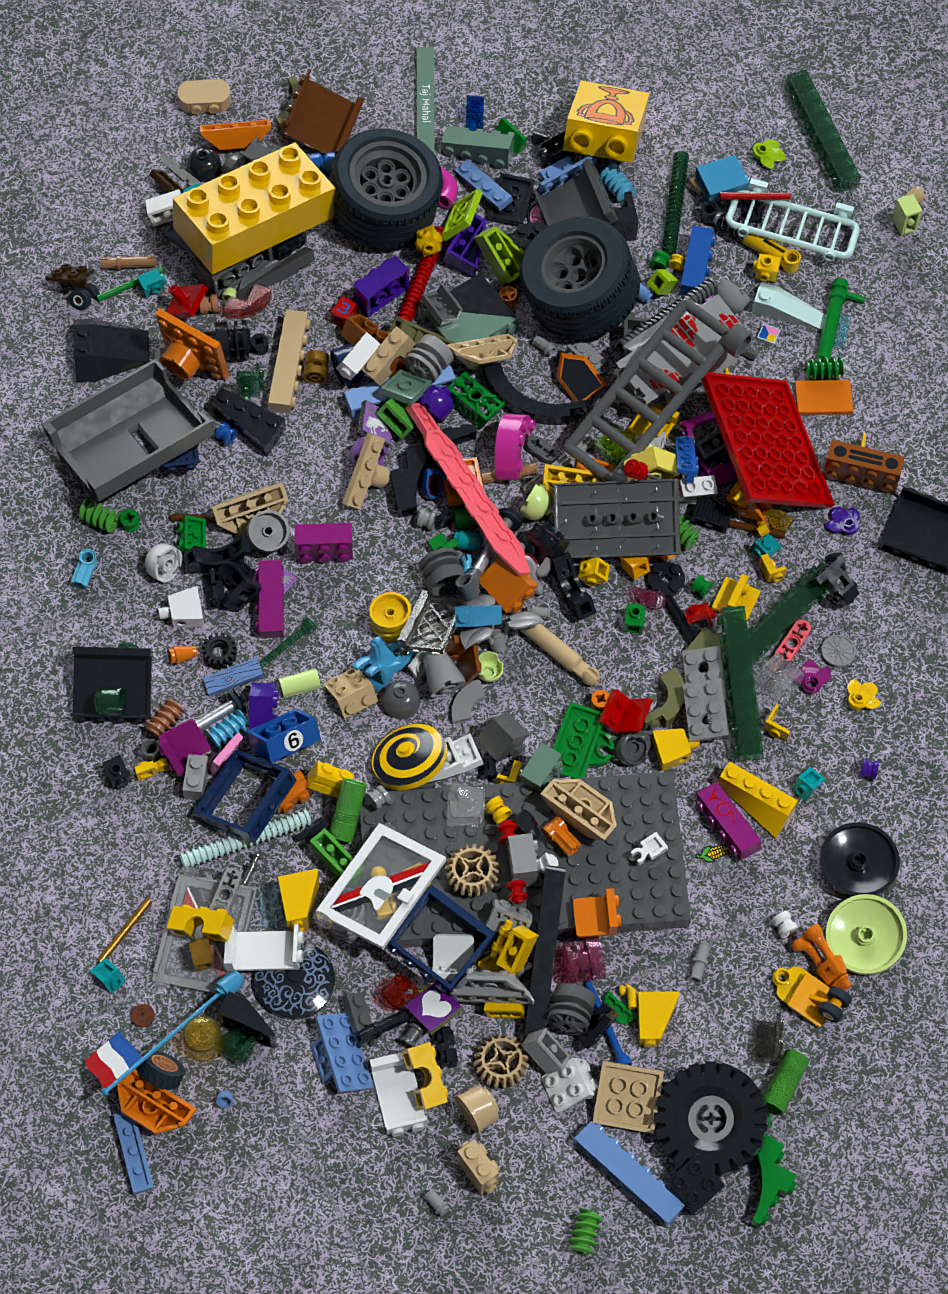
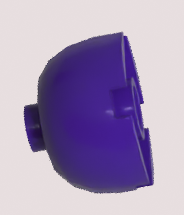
(438, 401)

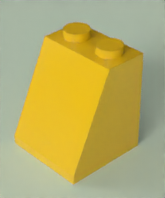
(299, 897)

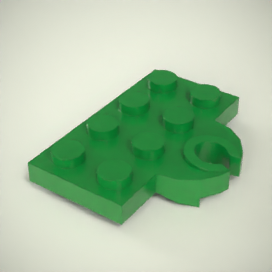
(581, 740)

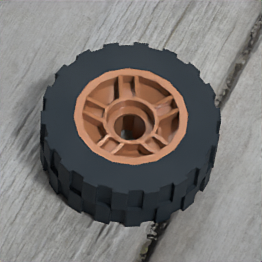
(162, 1071)

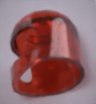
(394, 994)

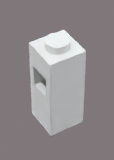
(358, 356)

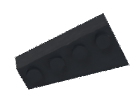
(250, 420)

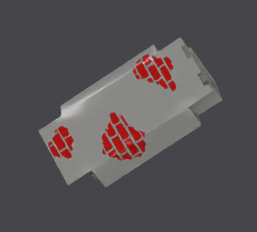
(671, 360)

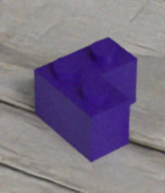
(262, 701)

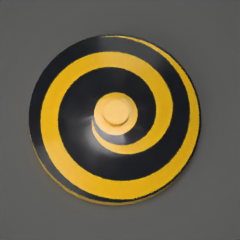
(409, 756)

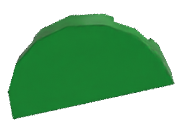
(625, 1015)

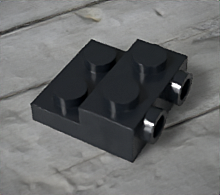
(545, 542)

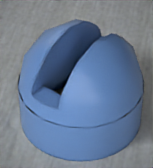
(220, 1099)

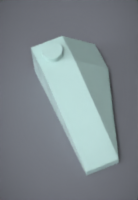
(781, 305)

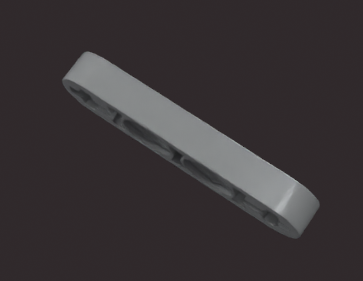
(225, 904)

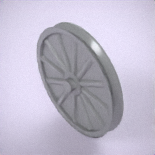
(838, 650)

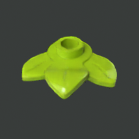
(768, 153)

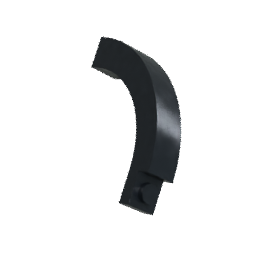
(522, 405)

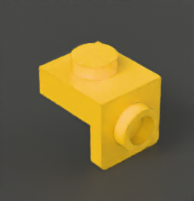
(514, 774)

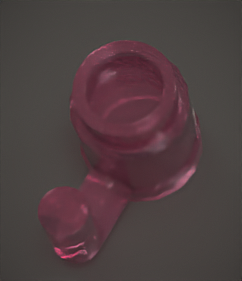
(650, 598)

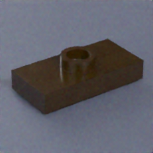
(165, 182)

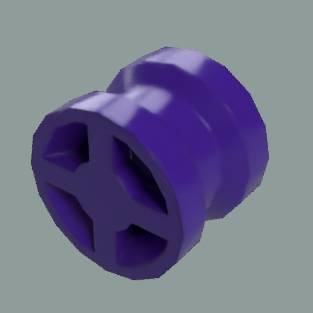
(869, 769)

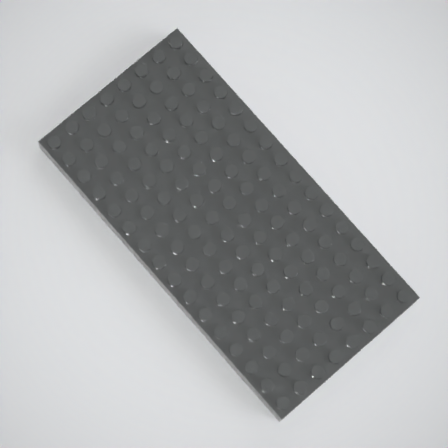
(649, 893)

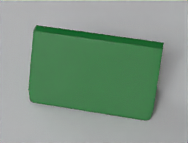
(519, 139)

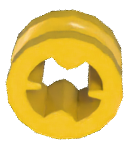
(676, 262)

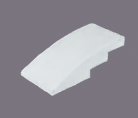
(461, 757)

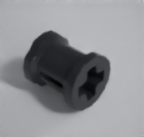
(489, 768)

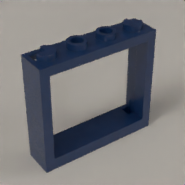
(266, 808)
(459, 913)

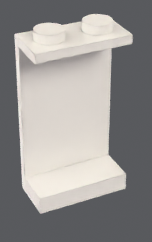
(264, 950)
(396, 1096)

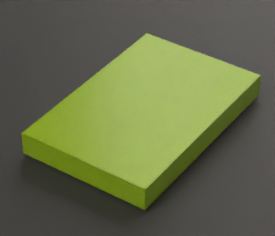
(461, 214)

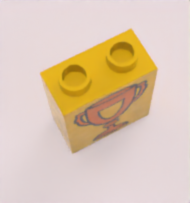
(606, 121)

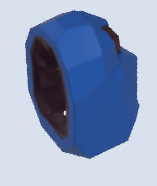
(432, 483)

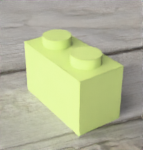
(907, 214)

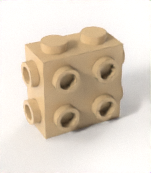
(478, 1167)

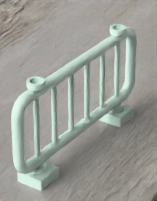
(841, 215)

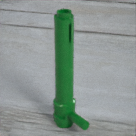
(836, 298)

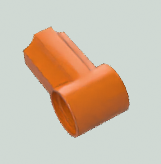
(558, 832)

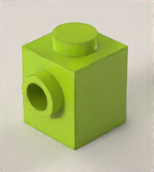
(662, 282)

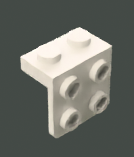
(451, 954)
(570, 1084)

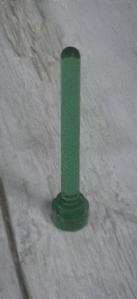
(306, 627)

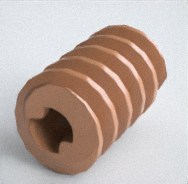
(163, 718)

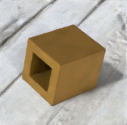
(201, 954)

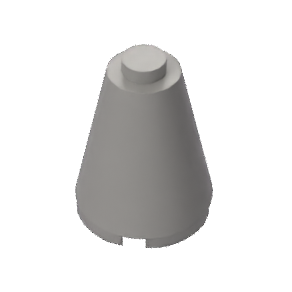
(442, 673)

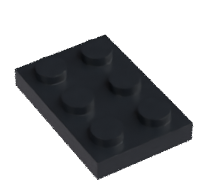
(521, 192)

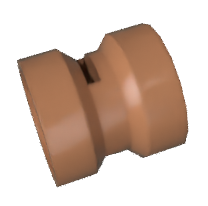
(209, 304)

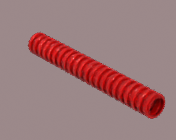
(419, 283)

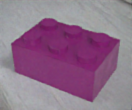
(323, 542)

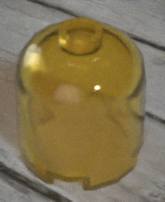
(202, 1038)

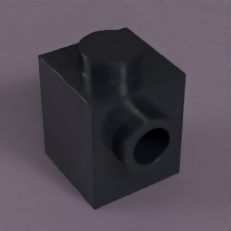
(116, 772)

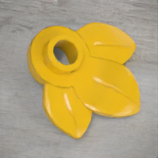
(862, 695)
(787, 988)

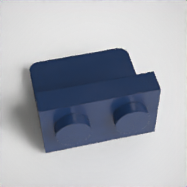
(188, 458)

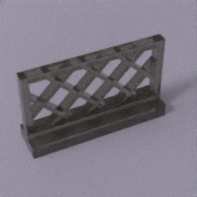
(418, 621)

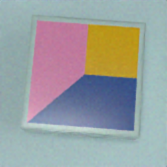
(768, 335)

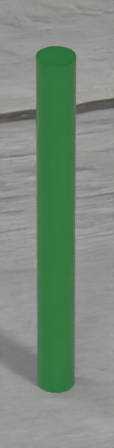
(118, 289)

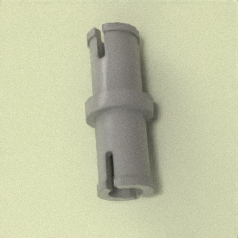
(699, 962)

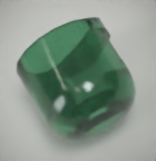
(109, 701)
(236, 1038)

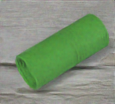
(349, 803)
(784, 1081)

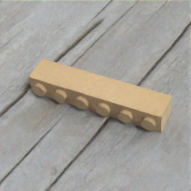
(288, 361)

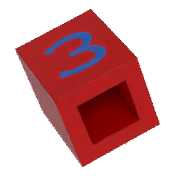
(343, 309)

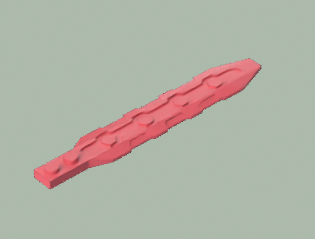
(469, 489)

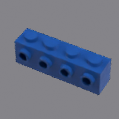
(697, 258)

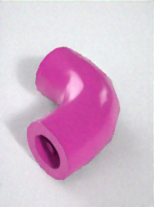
(449, 190)

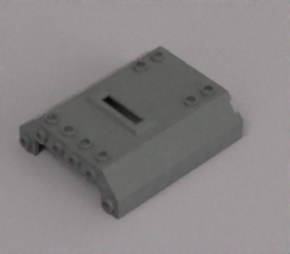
(97, 435)

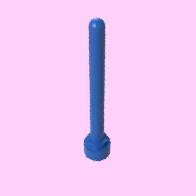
(621, 1057)

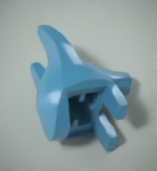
(381, 663)

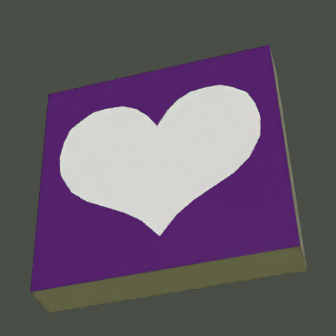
(433, 1008)

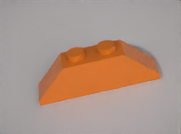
(235, 135)
(151, 1106)

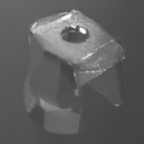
(465, 805)

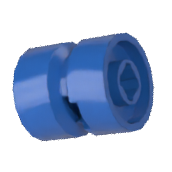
(323, 163)

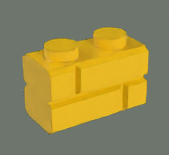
(327, 779)

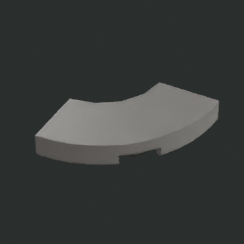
(465, 700)

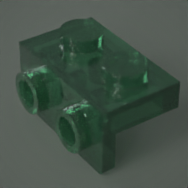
(250, 383)

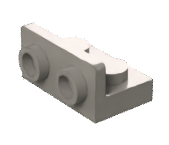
(584, 349)
(504, 910)

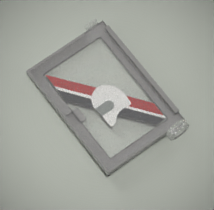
(174, 958)

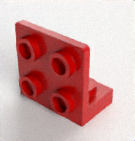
(624, 714)

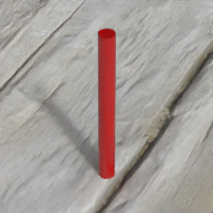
(754, 196)

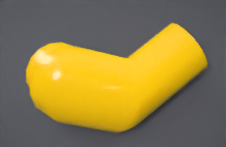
(631, 995)

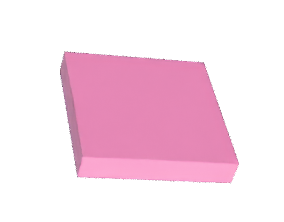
(223, 756)

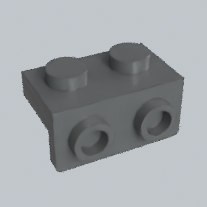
(442, 305)

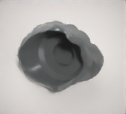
(633, 748)

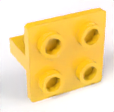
(736, 594)

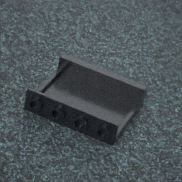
(918, 530)
(112, 669)

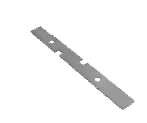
(175, 168)

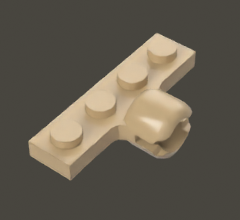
(367, 472)

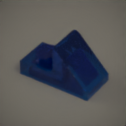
(474, 112)

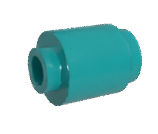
(468, 540)

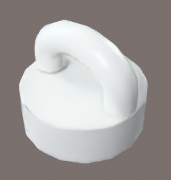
(547, 859)

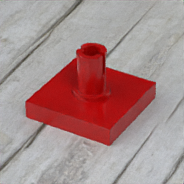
(185, 300)

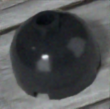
(204, 164)

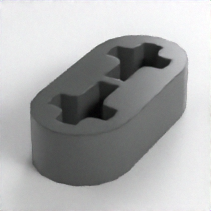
(542, 450)

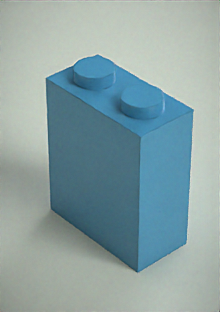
(721, 176)

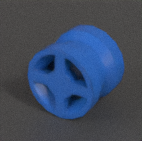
(226, 434)

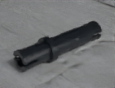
(375, 1030)

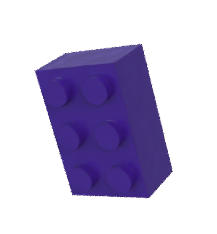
(381, 286)

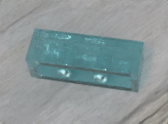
(842, 330)

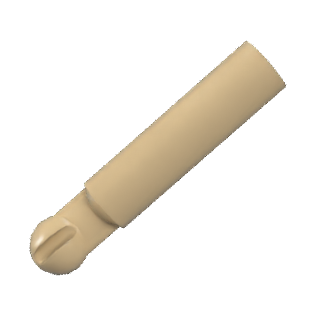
(562, 653)

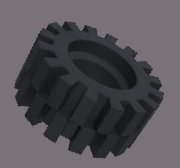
(221, 661)

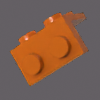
(597, 915)

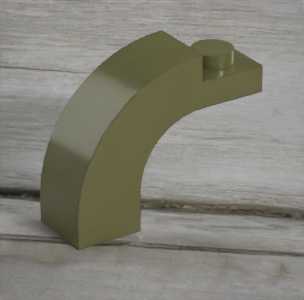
(672, 685)

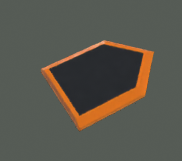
(579, 377)

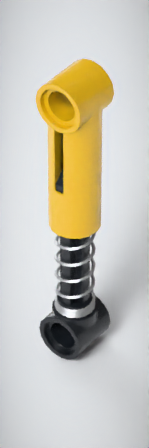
(711, 214)

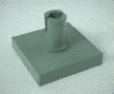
(405, 387)

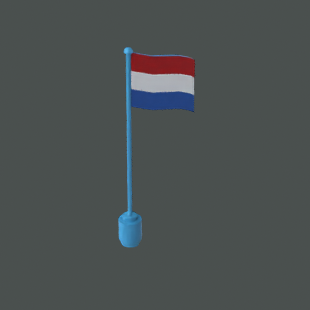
(119, 1058)

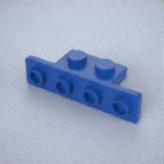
(685, 457)

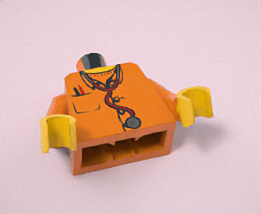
(748, 509)

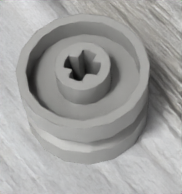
(256, 531)

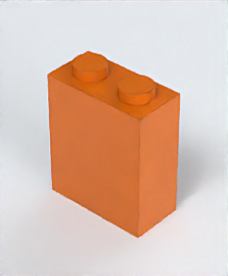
(507, 586)

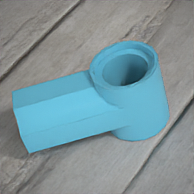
(84, 569)

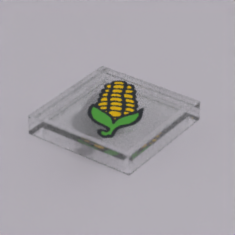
(710, 855)

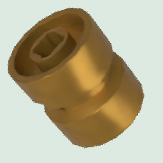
(316, 366)

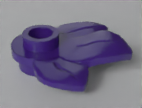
(843, 520)

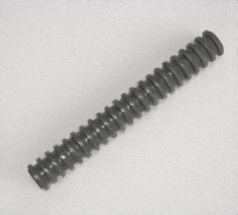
(696, 295)

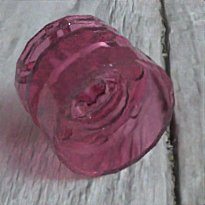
(583, 960)

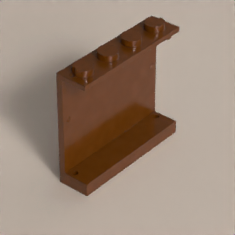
(320, 117)

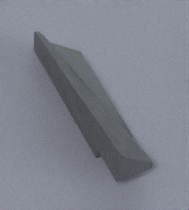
(276, 272)

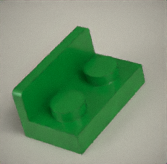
(190, 533)

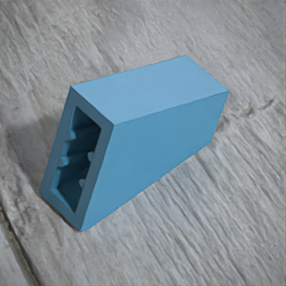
(478, 615)

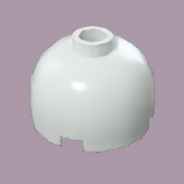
(163, 559)

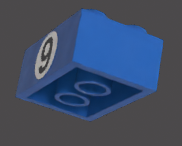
(284, 735)

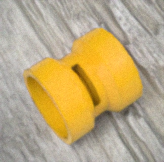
(497, 809)

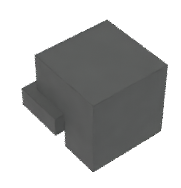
(503, 736)

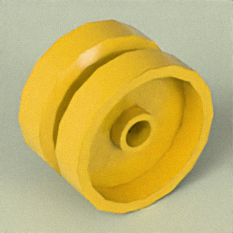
(389, 615)

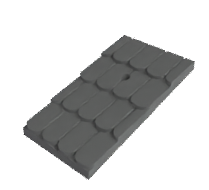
(602, 516)

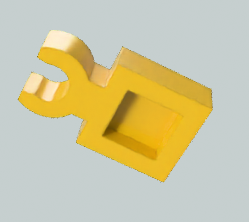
(148, 769)

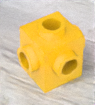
(428, 241)
(766, 267)
(594, 571)

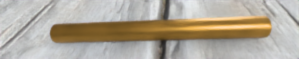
(125, 930)

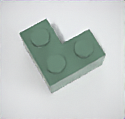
(542, 767)

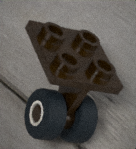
(76, 276)

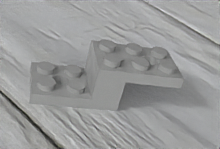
(705, 694)

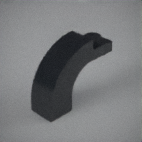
(202, 559)
(575, 596)

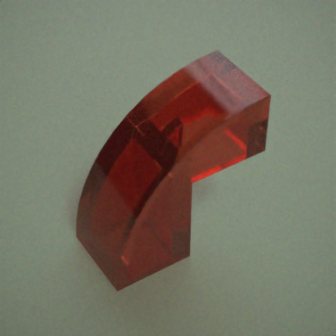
(256, 302)

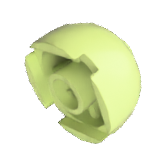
(537, 503)

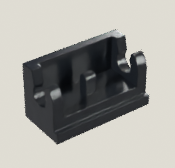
(552, 149)

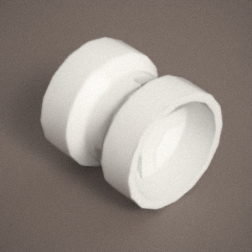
(784, 924)

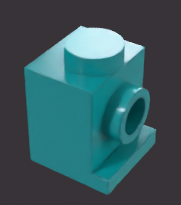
(151, 282)

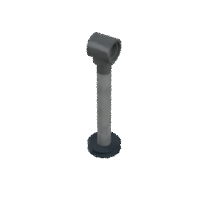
(469, 583)
(203, 722)

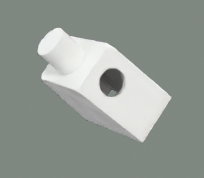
(184, 609)

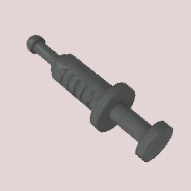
(250, 869)

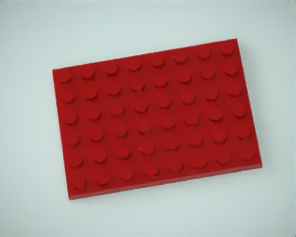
(767, 440)

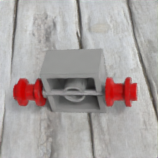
(522, 859)

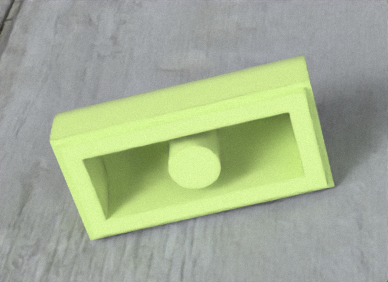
(299, 683)

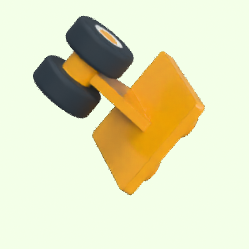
(818, 1001)

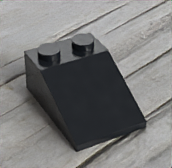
(239, 1014)

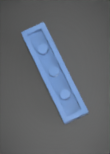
(479, 180)
(133, 1154)

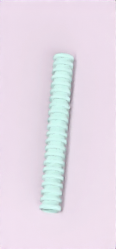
(234, 843)

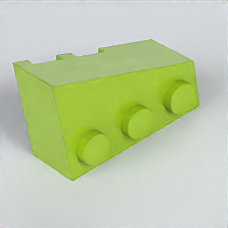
(500, 253)

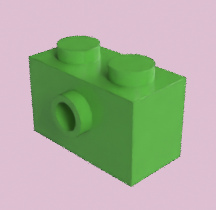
(397, 417)

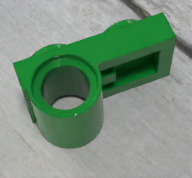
(462, 518)

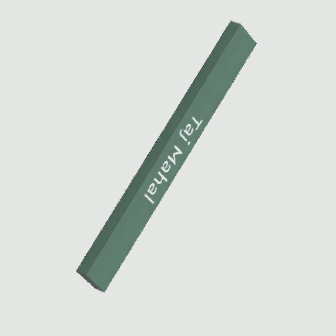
(425, 96)

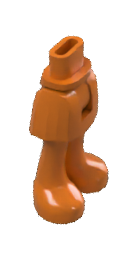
(832, 970)

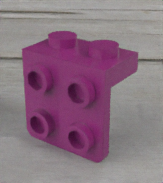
(180, 742)

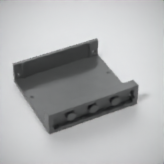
(577, 197)

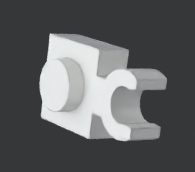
(651, 847)

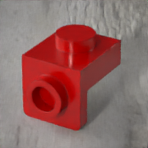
(699, 612)

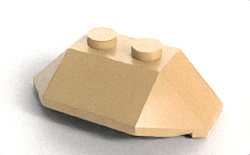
(484, 350)
(237, 511)
(581, 807)

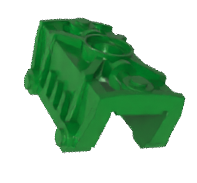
(470, 407)

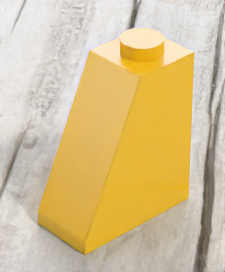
(654, 1015)

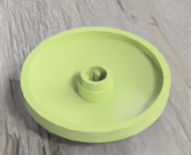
(867, 934)

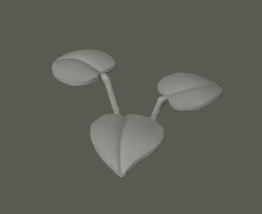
(496, 638)

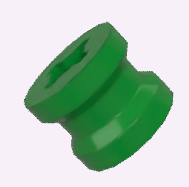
(659, 260)
(130, 525)
(702, 586)

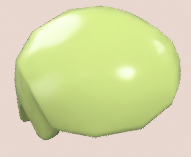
(490, 661)

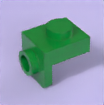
(440, 541)

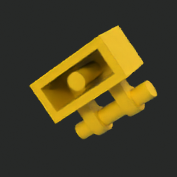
(516, 949)

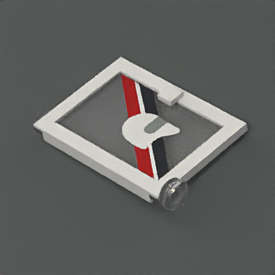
(380, 886)

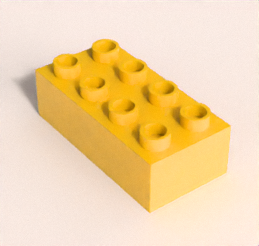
(253, 208)

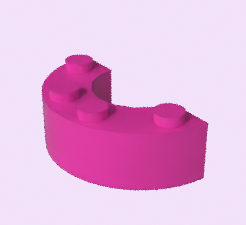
(509, 443)

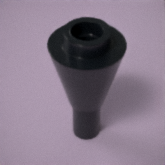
(313, 829)

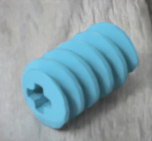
(616, 181)
(227, 728)

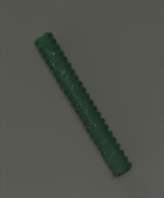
(675, 202)

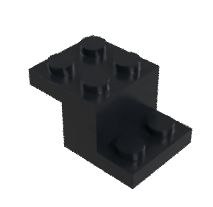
(627, 218)

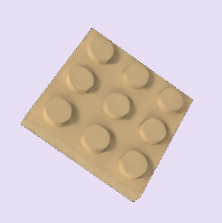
(627, 1096)

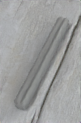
(563, 461)

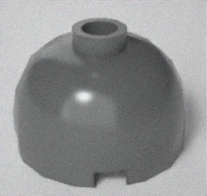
(401, 700)

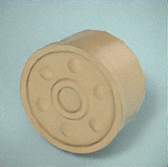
(478, 1108)

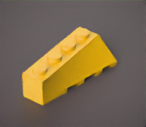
(758, 798)

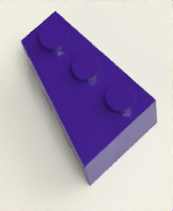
(464, 251)

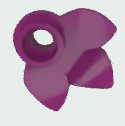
(815, 676)

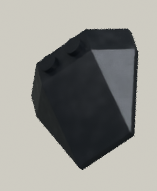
(107, 349)

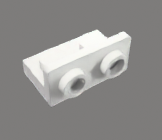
(702, 487)

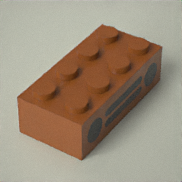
(863, 466)

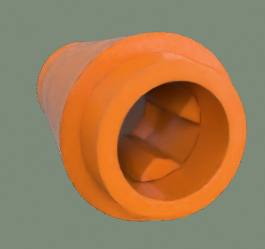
(179, 654)

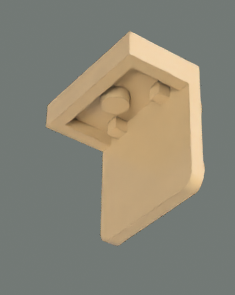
(351, 692)

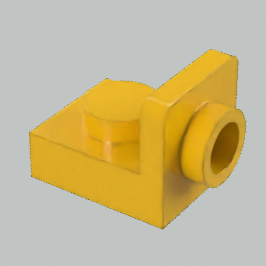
(769, 569)

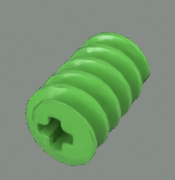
(99, 517)
(687, 536)
(584, 1232)

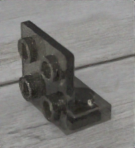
(766, 1040)

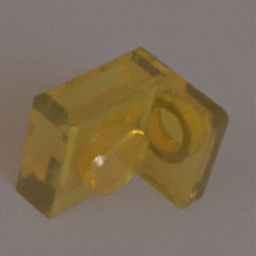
(778, 520)

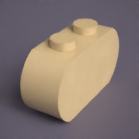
(204, 96)

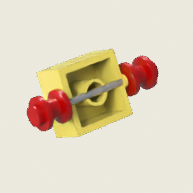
(651, 465)

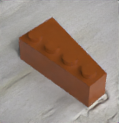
(358, 325)

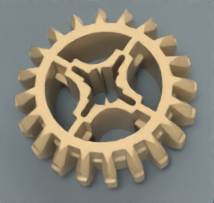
(482, 881)
(494, 1064)

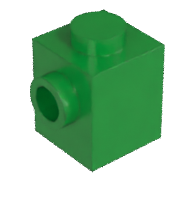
(634, 618)

